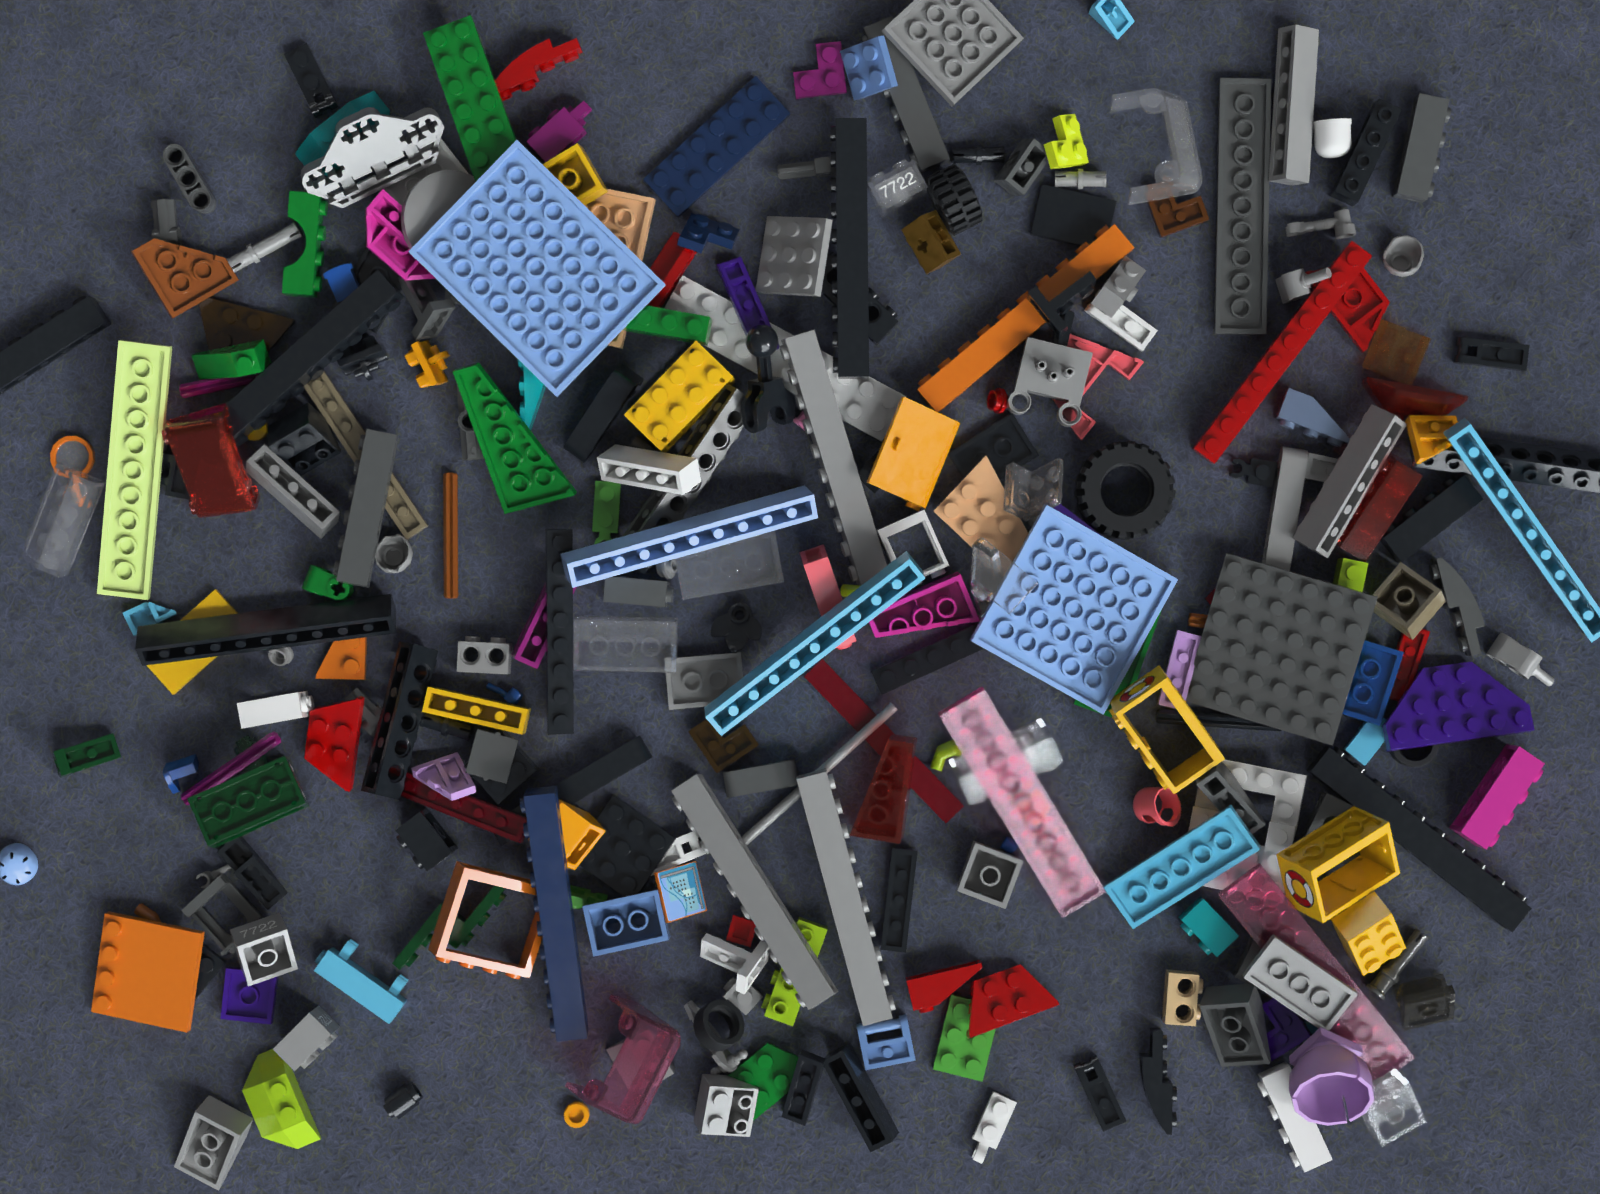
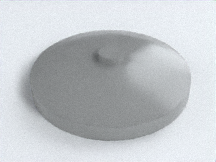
(430, 201)

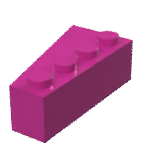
(927, 608)

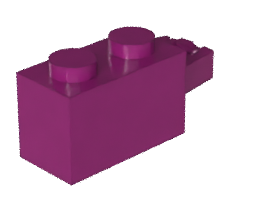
(560, 132)

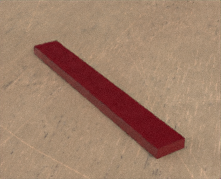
(858, 714)

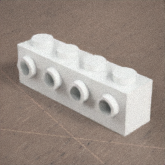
(649, 469)
(1303, 1136)

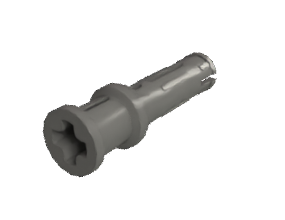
(1389, 974)

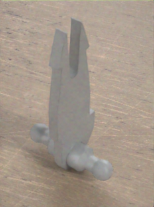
(725, 1060)

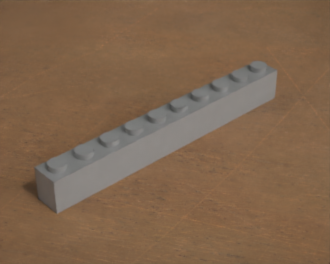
(834, 456)
(754, 891)
(844, 896)

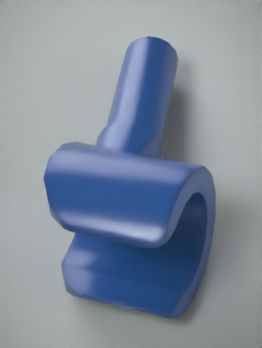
(513, 695)
(1009, 845)

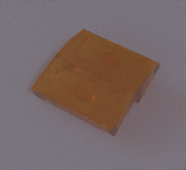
(1396, 353)

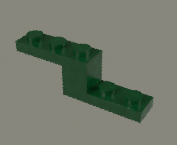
(461, 929)

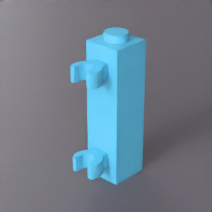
(361, 984)

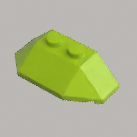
(279, 1102)

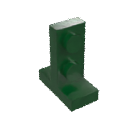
(86, 755)

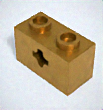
(931, 241)

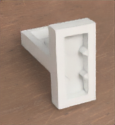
(736, 959)

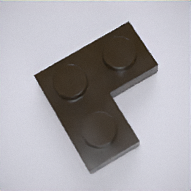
(722, 750)

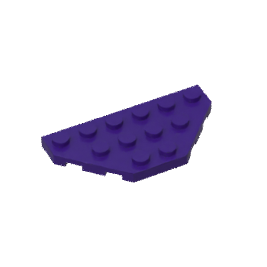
(1454, 706)

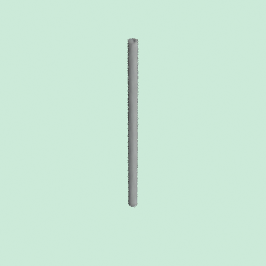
(829, 764)

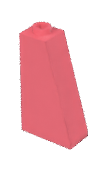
(823, 583)

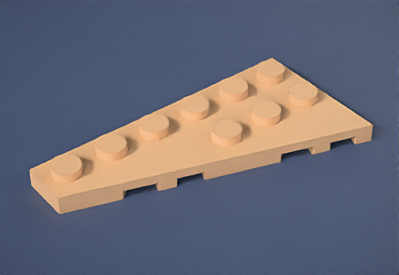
(629, 220)
(977, 511)

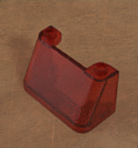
(210, 463)

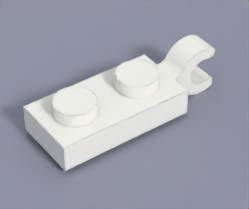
(992, 1124)

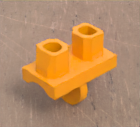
(431, 362)

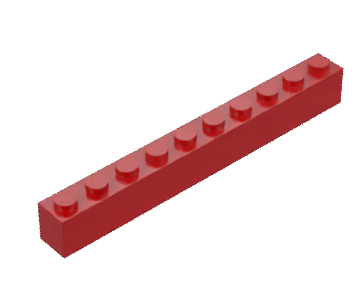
(1281, 353)

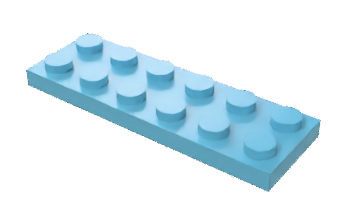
(1182, 866)

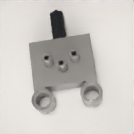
(1052, 372)

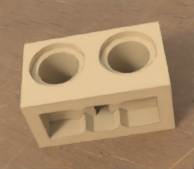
(1175, 998)

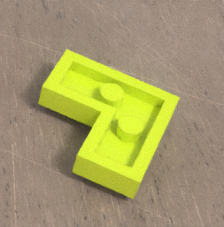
(1069, 149)

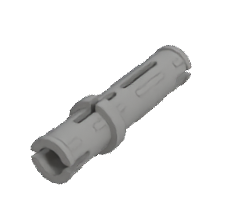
(255, 252)

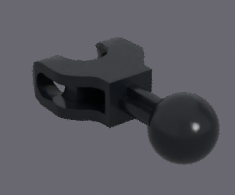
(765, 392)

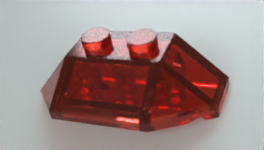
(1411, 400)

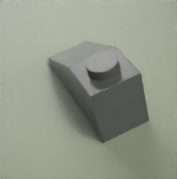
(1225, 790)

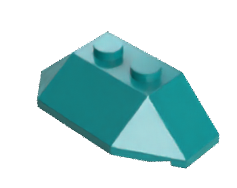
(320, 138)

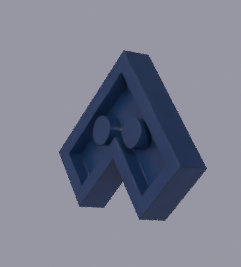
(702, 229)

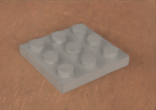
(794, 256)

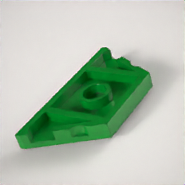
(770, 1071)

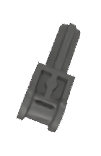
(819, 167)

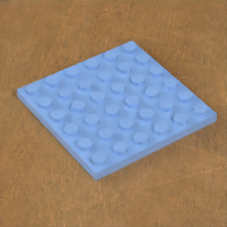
(1083, 614)

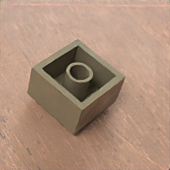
(1407, 600)

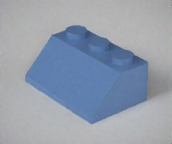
(626, 923)

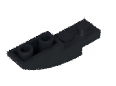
(1158, 1091)

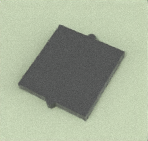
(492, 756)

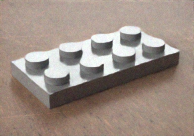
(1299, 983)

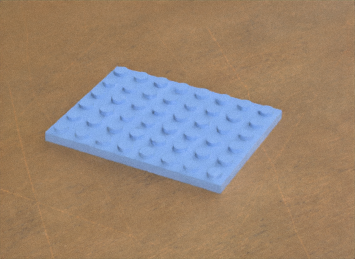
(537, 268)

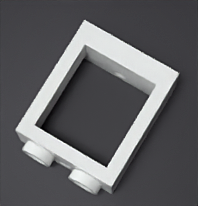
(906, 523)
(275, 709)

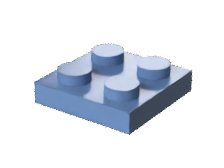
(869, 68)

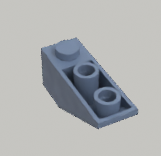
(1307, 414)

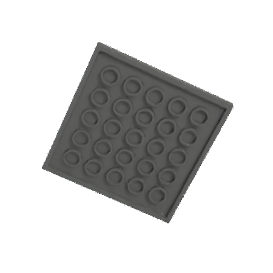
(1280, 648)

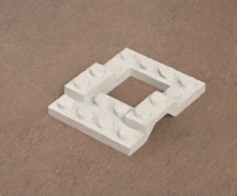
(1288, 794)

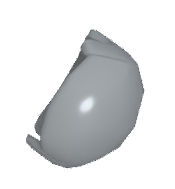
(1403, 256)
(393, 554)

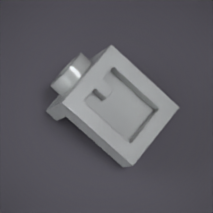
(743, 1002)

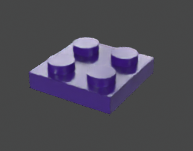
(247, 1003)

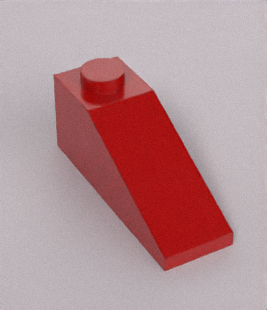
(935, 986)

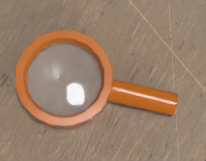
(74, 453)

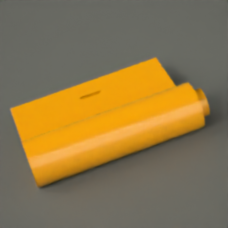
(913, 453)

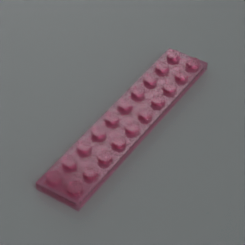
(1021, 801)
(1267, 911)

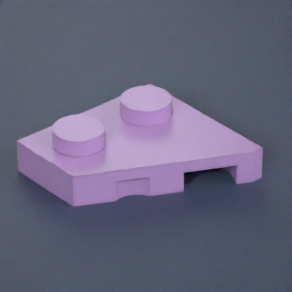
(446, 776)

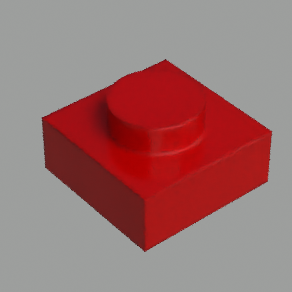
(741, 931)

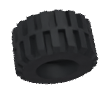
(954, 199)

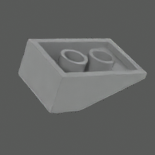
(213, 1142)

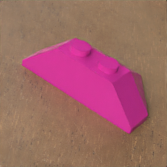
(386, 238)

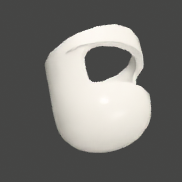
(1332, 137)

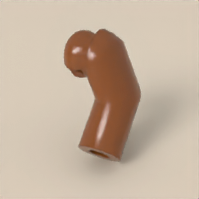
(146, 913)

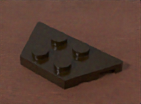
(234, 324)

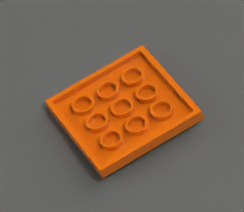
(147, 971)

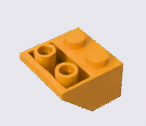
(580, 833)

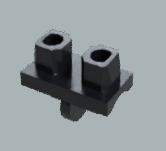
(364, 361)

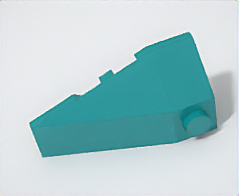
(532, 391)

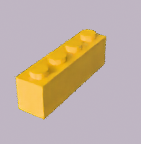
(476, 710)

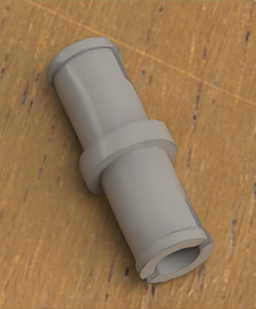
(1080, 178)

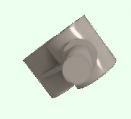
(1298, 283)
(1519, 658)

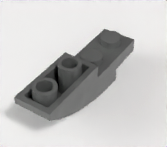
(1458, 595)

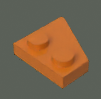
(345, 660)

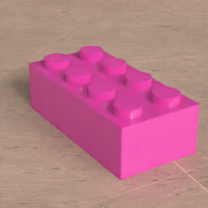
(1497, 796)

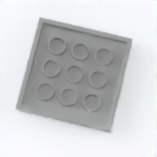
(952, 42)

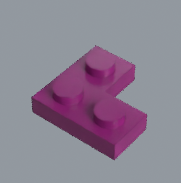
(827, 79)

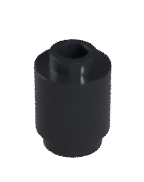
(402, 1100)

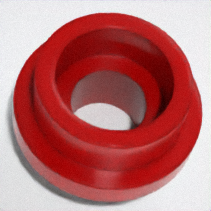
(997, 400)

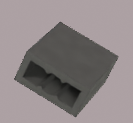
(638, 591)

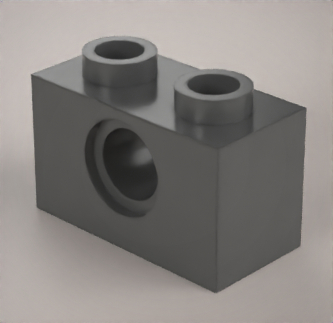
(1022, 167)

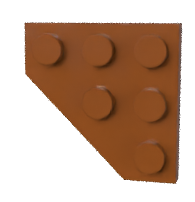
(182, 274)

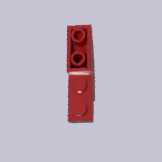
(522, 71)

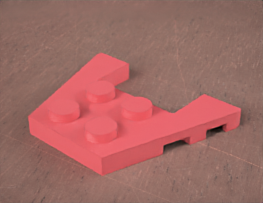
(1100, 359)

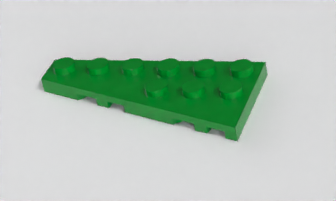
(515, 458)

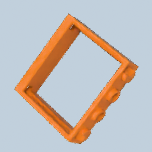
(449, 911)

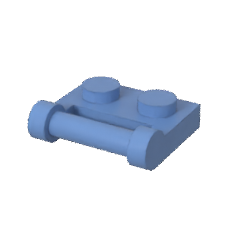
(888, 1050)

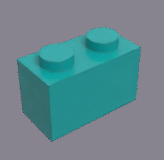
(1208, 926)

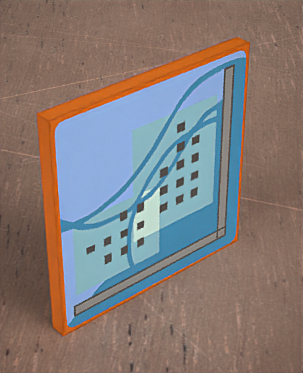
(680, 891)

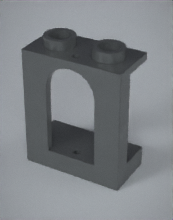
(208, 923)

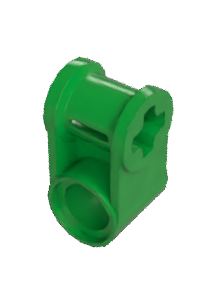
(323, 583)

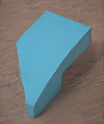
(147, 614)

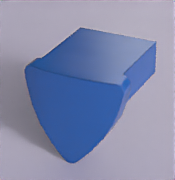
(342, 280)
(179, 769)

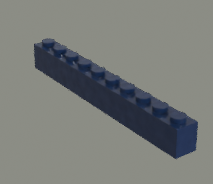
(556, 913)

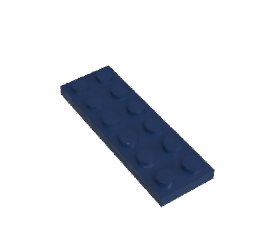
(716, 146)

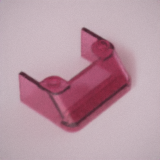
(638, 1066)

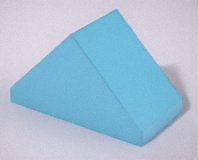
(1112, 16)

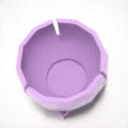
(1324, 1073)

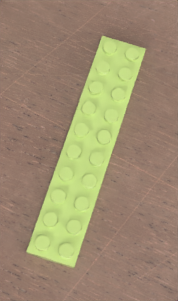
(134, 469)

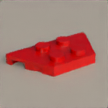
(1360, 309)
(335, 740)
(1005, 999)

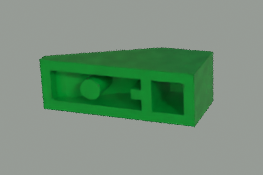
(232, 360)

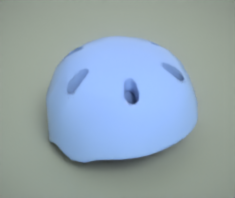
(16, 867)

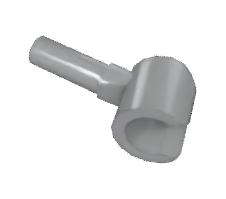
(214, 874)

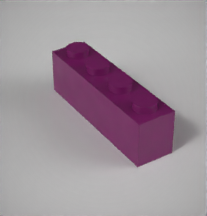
(532, 640)

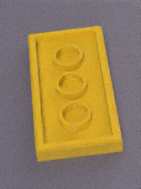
(177, 674)

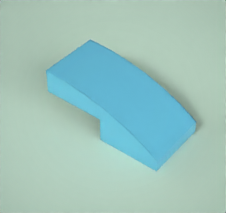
(1365, 742)

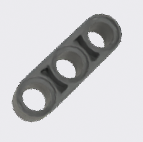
(181, 170)
(760, 778)

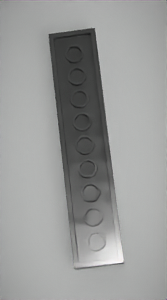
(1242, 206)

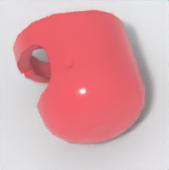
(1145, 806)

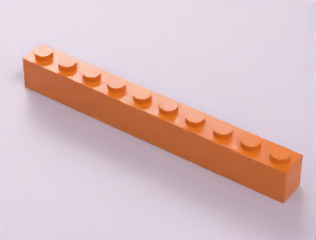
(1021, 322)

